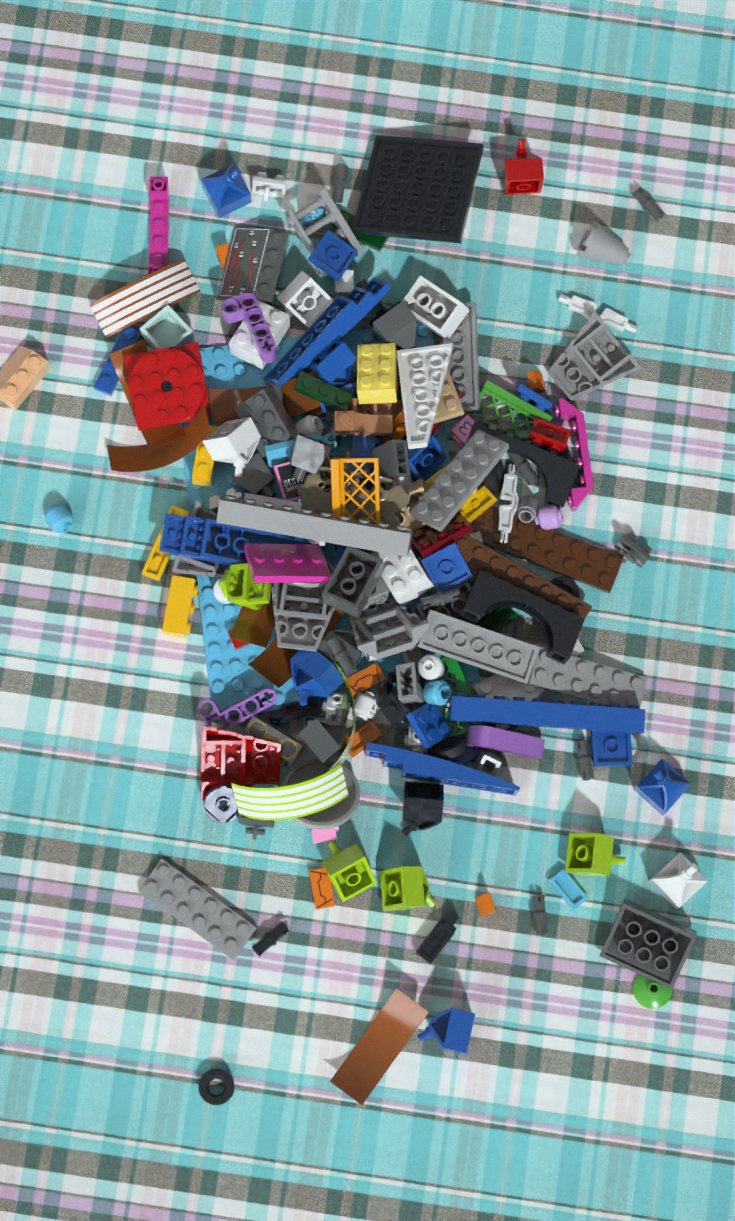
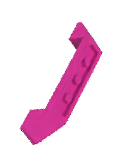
(158, 223)
(566, 413)

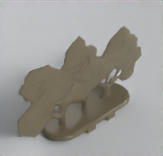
(319, 501)

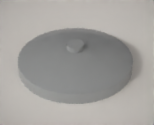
(334, 815)

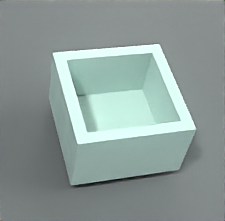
(166, 330)

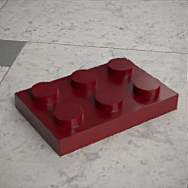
(430, 540)

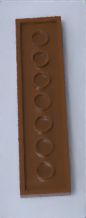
(551, 550)
(486, 559)

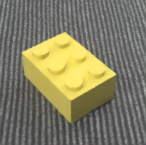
(377, 373)

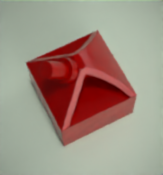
(523, 172)

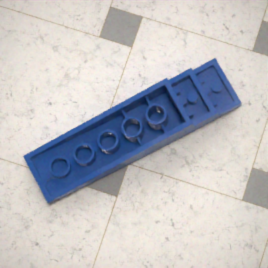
(328, 329)
(214, 541)
(437, 770)

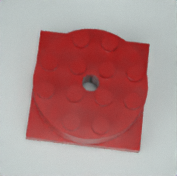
(189, 391)

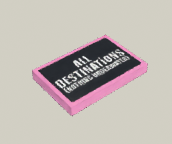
(288, 484)

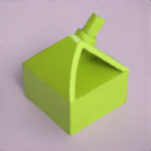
(591, 854)
(348, 871)
(405, 888)

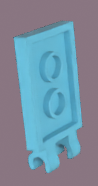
(280, 452)

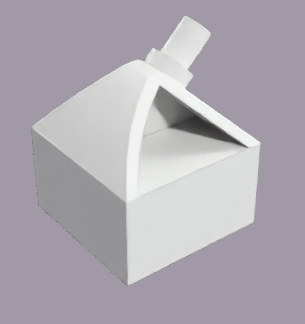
(305, 299)
(233, 443)
(678, 880)

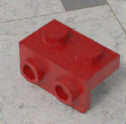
(549, 435)

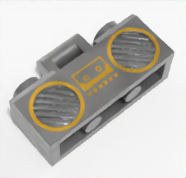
(265, 730)

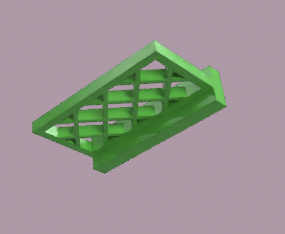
(512, 402)

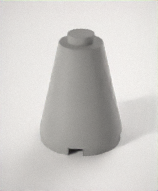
(603, 246)

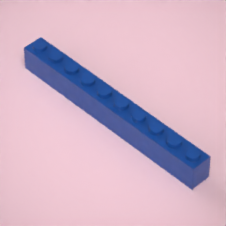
(543, 714)

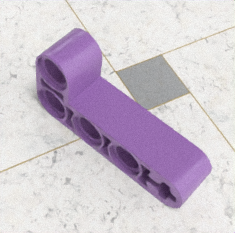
(255, 328)
(239, 706)
(505, 741)

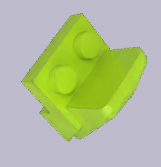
(240, 588)

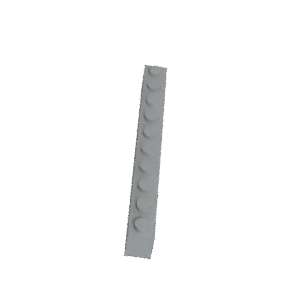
(314, 526)

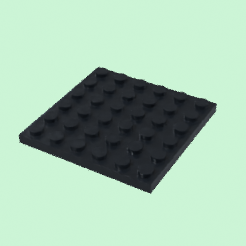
(418, 188)

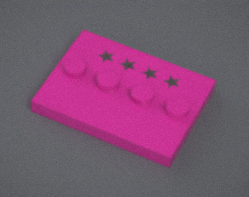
(287, 563)

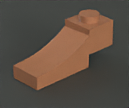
(376, 408)
(363, 424)

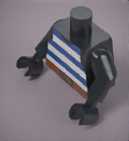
(389, 703)

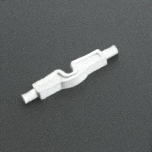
(608, 316)
(507, 512)

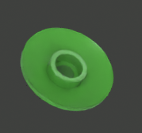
(646, 997)

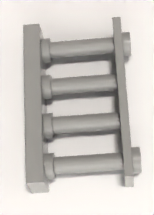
(332, 216)

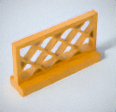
(338, 487)

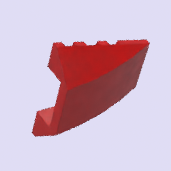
(237, 759)

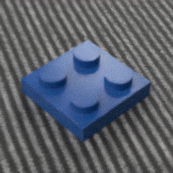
(332, 255)
(528, 395)
(447, 567)
(429, 725)
(611, 749)

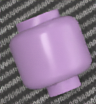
(549, 517)

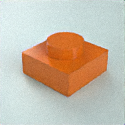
(535, 381)

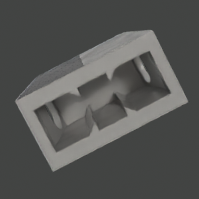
(409, 689)

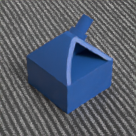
(226, 190)
(335, 365)
(425, 460)
(313, 675)
(662, 787)
(451, 1030)

